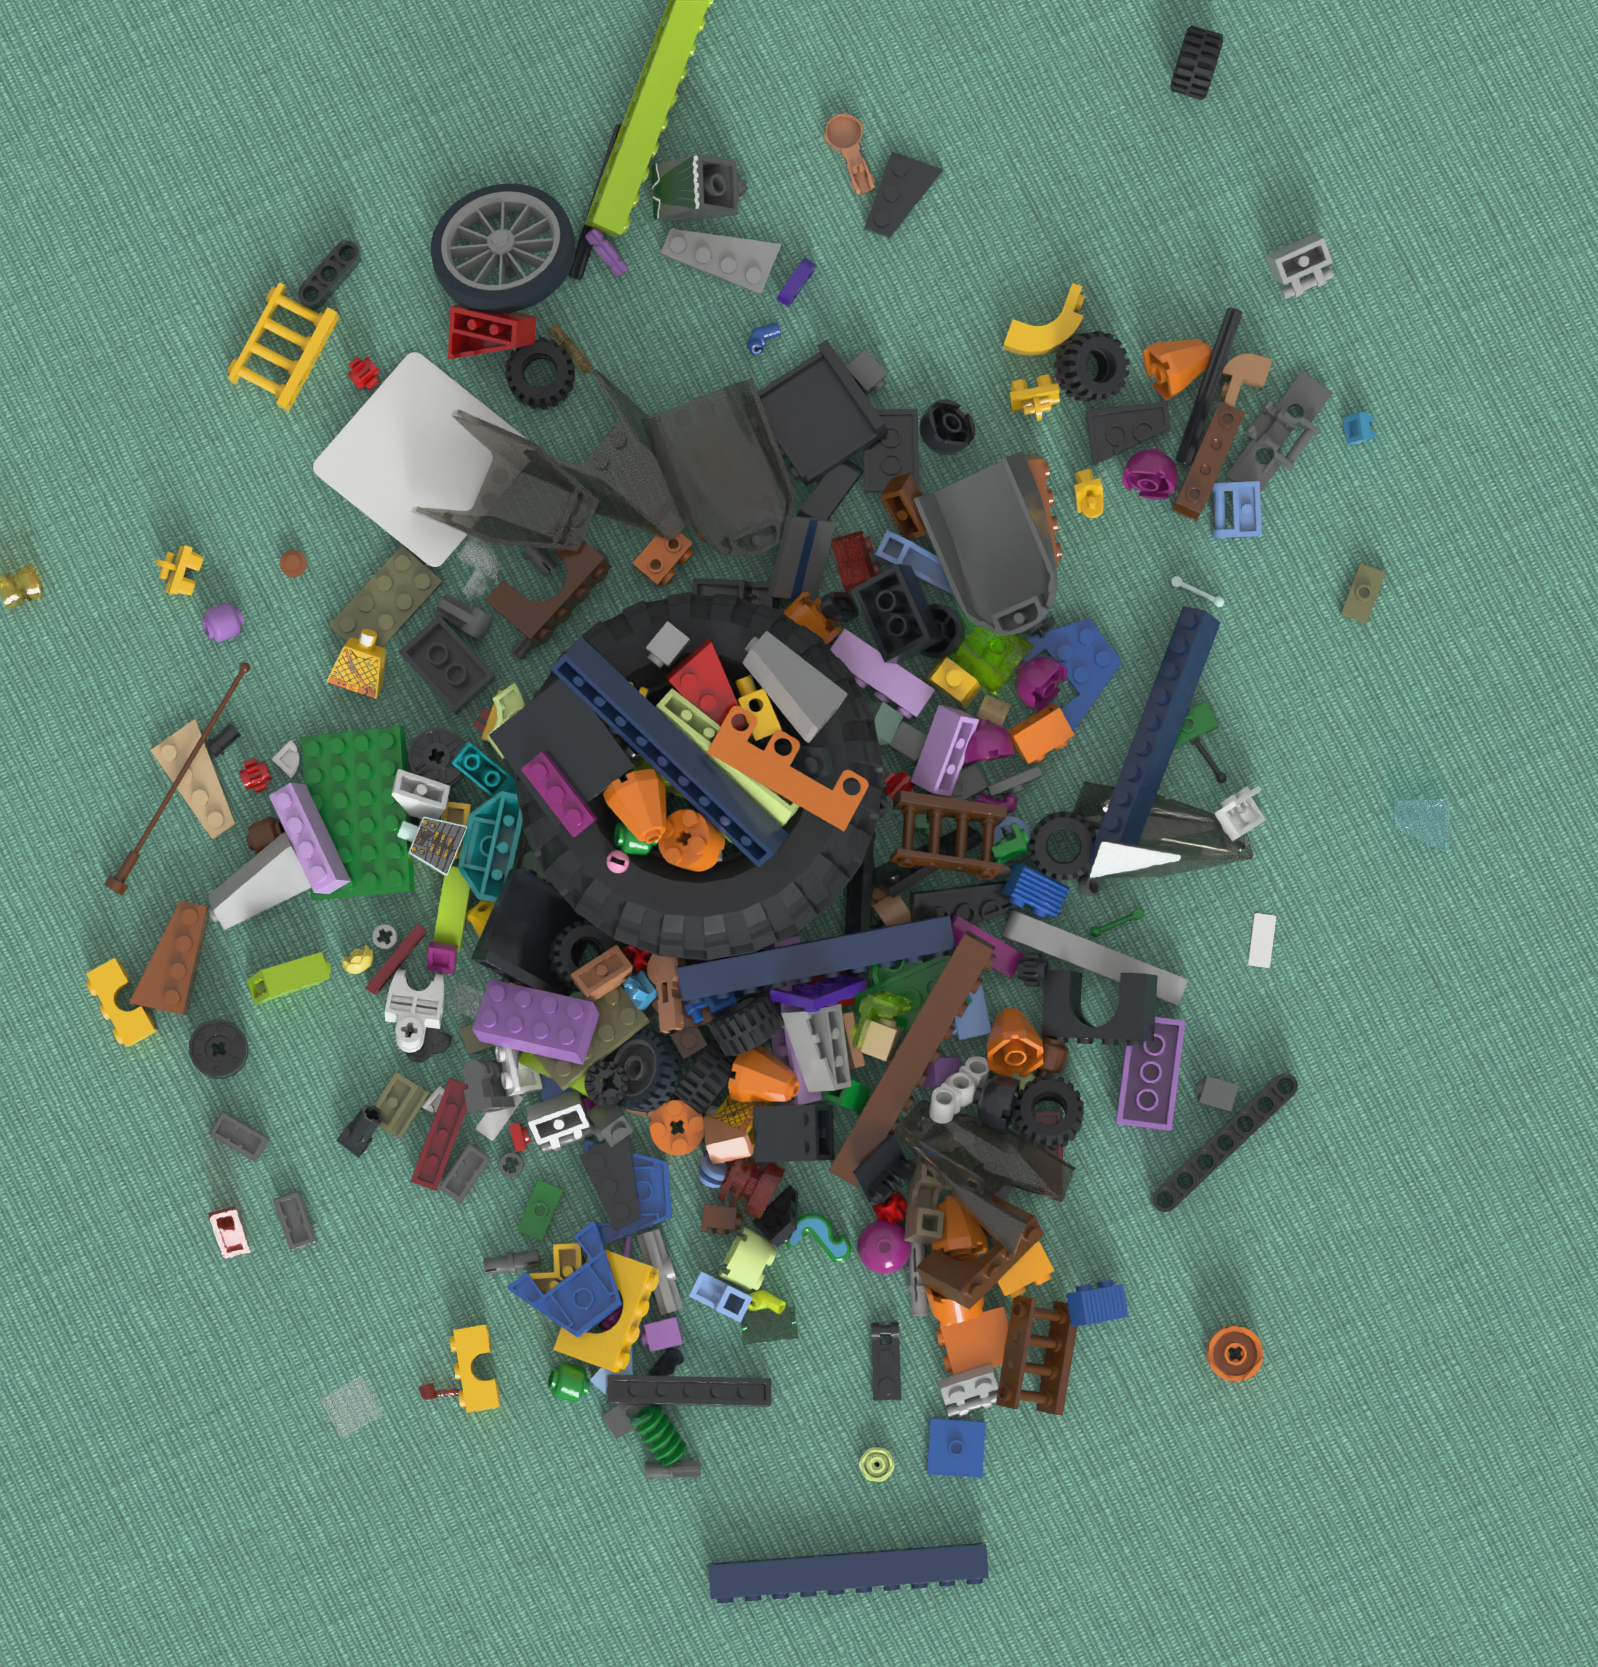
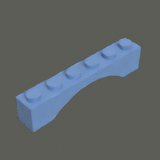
(925, 565)

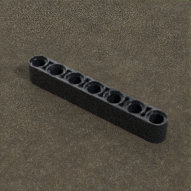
(1236, 1135)

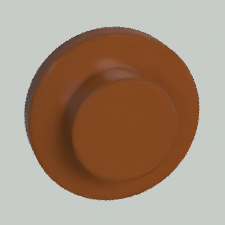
(293, 563)

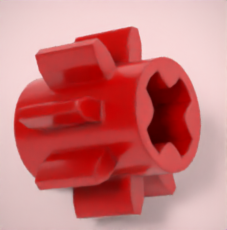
(363, 373)
(255, 775)
(896, 783)
(637, 958)
(892, 1209)

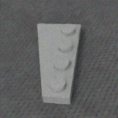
(731, 259)

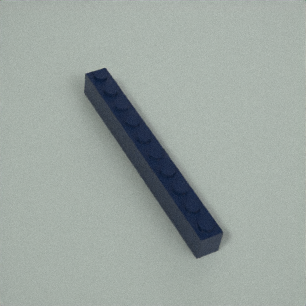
(1158, 728)
(669, 752)
(814, 958)
(848, 1571)

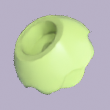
(878, 1473)

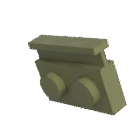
(400, 1104)

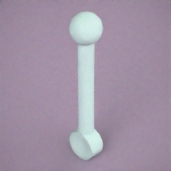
(1177, 582)

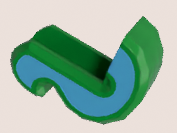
(822, 1231)

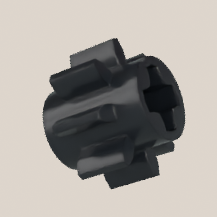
(1032, 970)

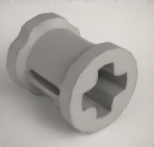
(377, 935)

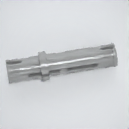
(919, 1302)

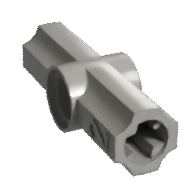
(655, 1255)

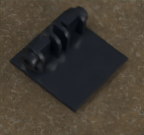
(882, 1168)

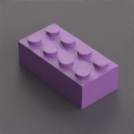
(536, 1021)
(1151, 1078)

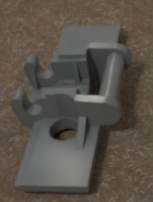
(1274, 427)

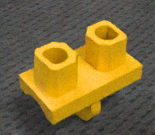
(1034, 399)
(1088, 494)
(176, 582)

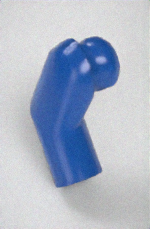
(759, 337)

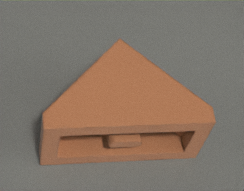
(725, 1142)

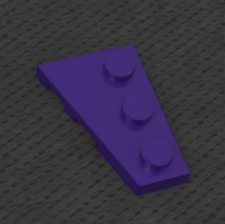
(824, 993)

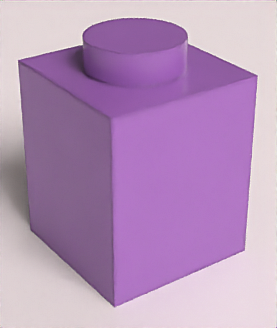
(662, 1334)

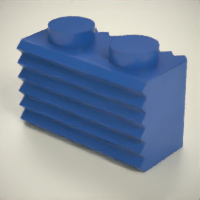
(1035, 890)
(1097, 1304)

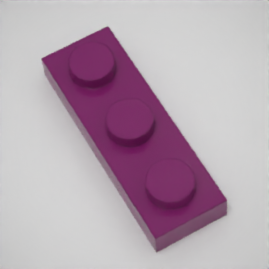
(559, 793)

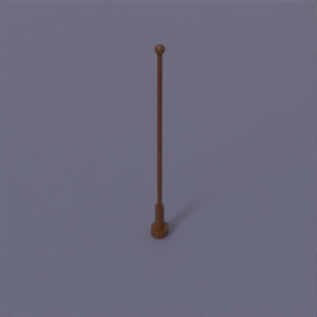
(117, 883)

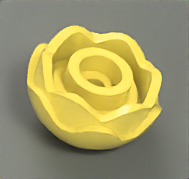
(358, 960)

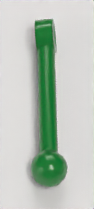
(1137, 914)

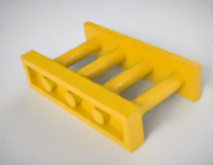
(297, 369)

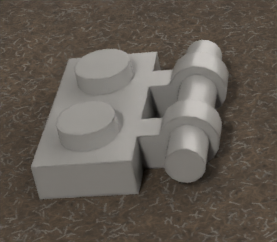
(967, 1385)

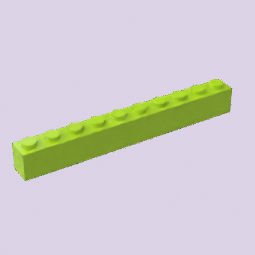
(646, 116)

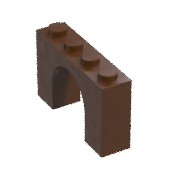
(541, 618)
(970, 1280)

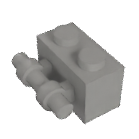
(1298, 260)
(559, 1121)

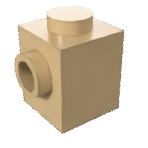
(882, 1038)

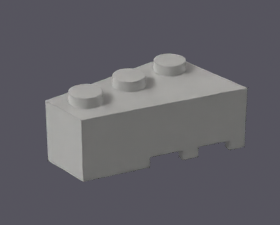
(820, 1047)

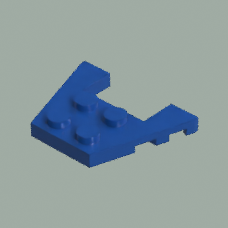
(1087, 659)
(653, 1195)
(583, 1296)

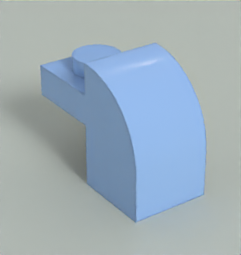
(720, 1296)

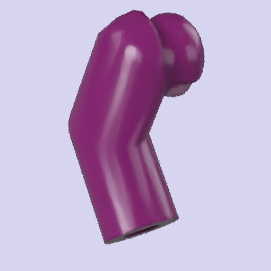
(1008, 800)

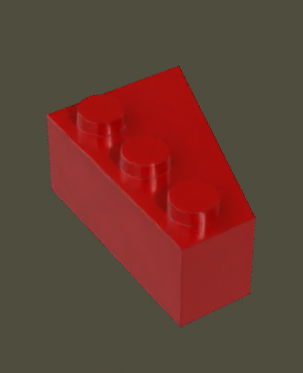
(485, 332)
(705, 685)

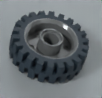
(650, 1070)

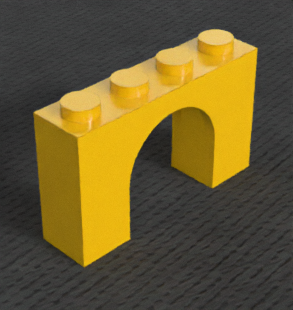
(612, 1347)

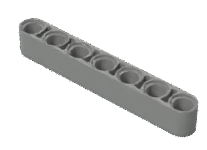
(1089, 955)

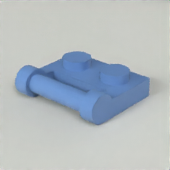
(1245, 509)

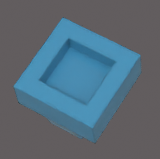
(1358, 428)
(640, 990)

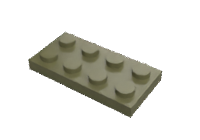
(388, 599)
(616, 1024)

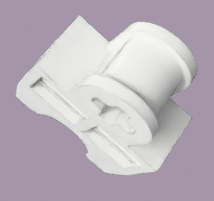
(414, 1010)

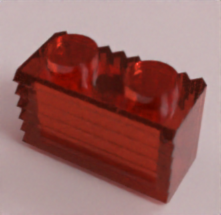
(854, 560)

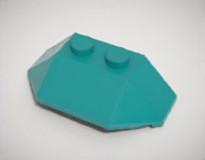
(491, 845)

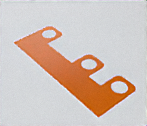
(776, 774)

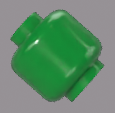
(628, 842)
(568, 1382)

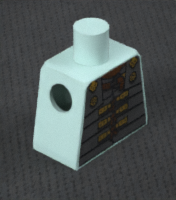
(433, 842)

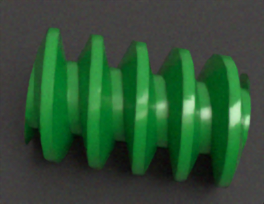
(661, 1434)

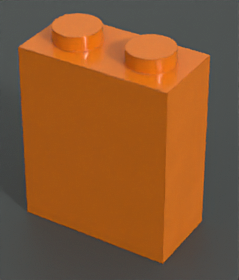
(975, 1341)

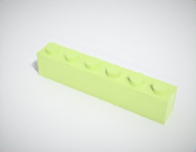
(701, 732)

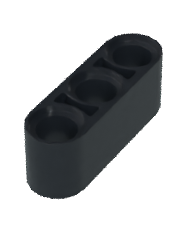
(331, 261)
(831, 491)

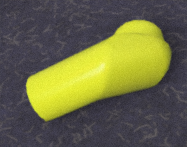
(763, 1300)

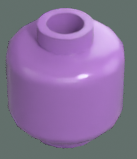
(222, 622)

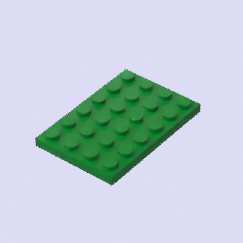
(352, 788)

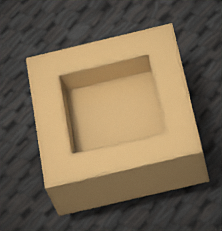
(993, 710)

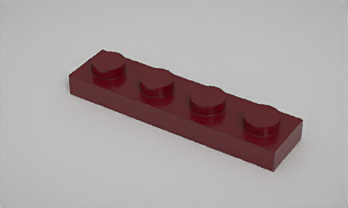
(441, 1136)

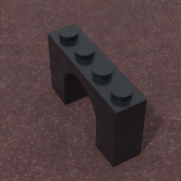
(1131, 1023)

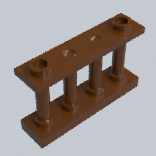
(1208, 461)
(963, 813)
(1057, 1360)

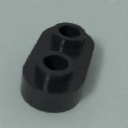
(838, 606)

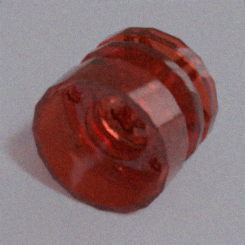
(752, 1184)

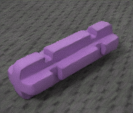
(606, 252)

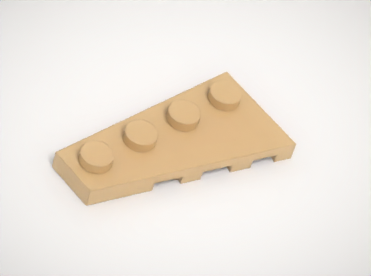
(200, 783)

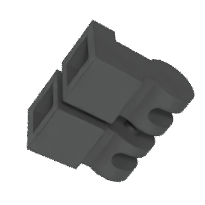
(485, 1087)

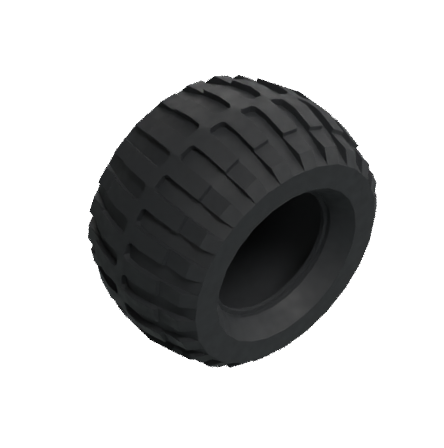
(734, 903)

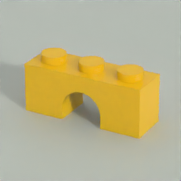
(107, 983)
(476, 1392)

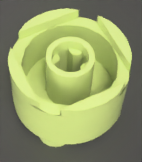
(747, 1260)

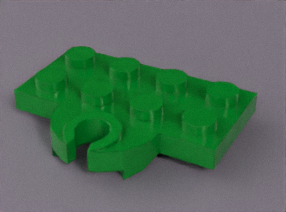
(909, 981)

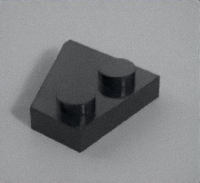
(780, 1217)

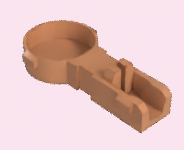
(844, 135)
(669, 1004)

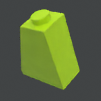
(288, 977)

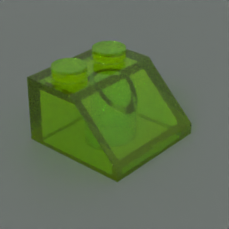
(992, 657)

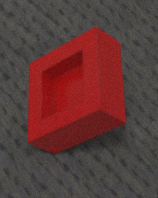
(519, 1136)

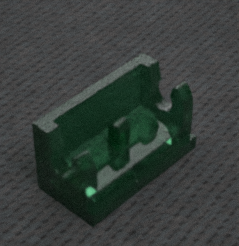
(769, 1326)

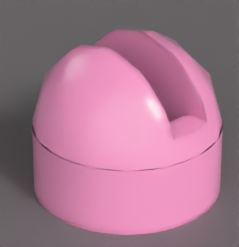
(614, 867)

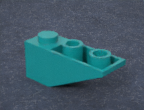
(483, 771)

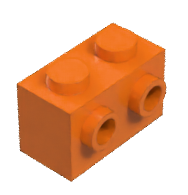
(662, 557)
(1041, 734)

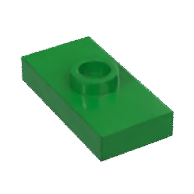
(1197, 722)
(540, 1210)

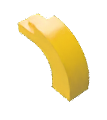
(1041, 340)

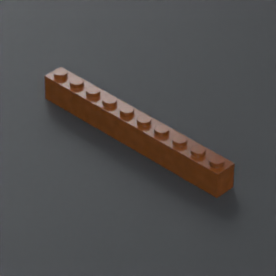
(915, 1053)

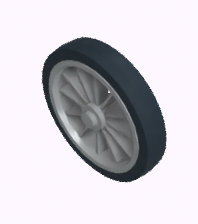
(503, 248)

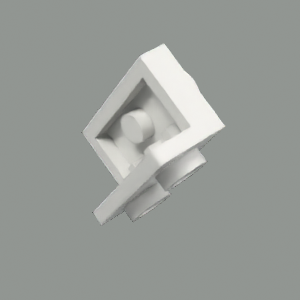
(1240, 813)
(515, 1076)

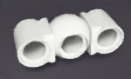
(958, 1090)

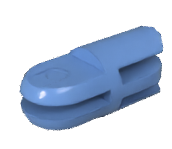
(711, 1174)

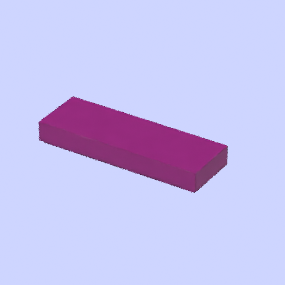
(1007, 957)

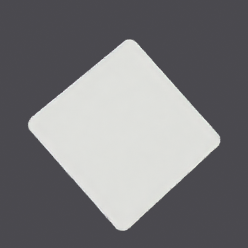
(411, 454)

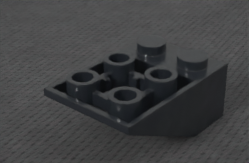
(793, 1133)

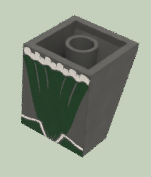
(694, 188)

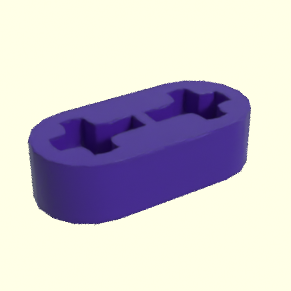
(796, 282)

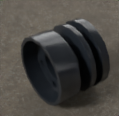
(423, 751)
(215, 1033)

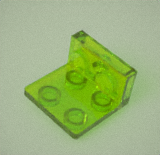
(874, 1006)

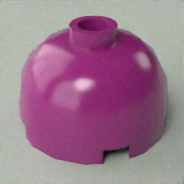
(1150, 473)
(1038, 681)
(988, 743)
(883, 1247)

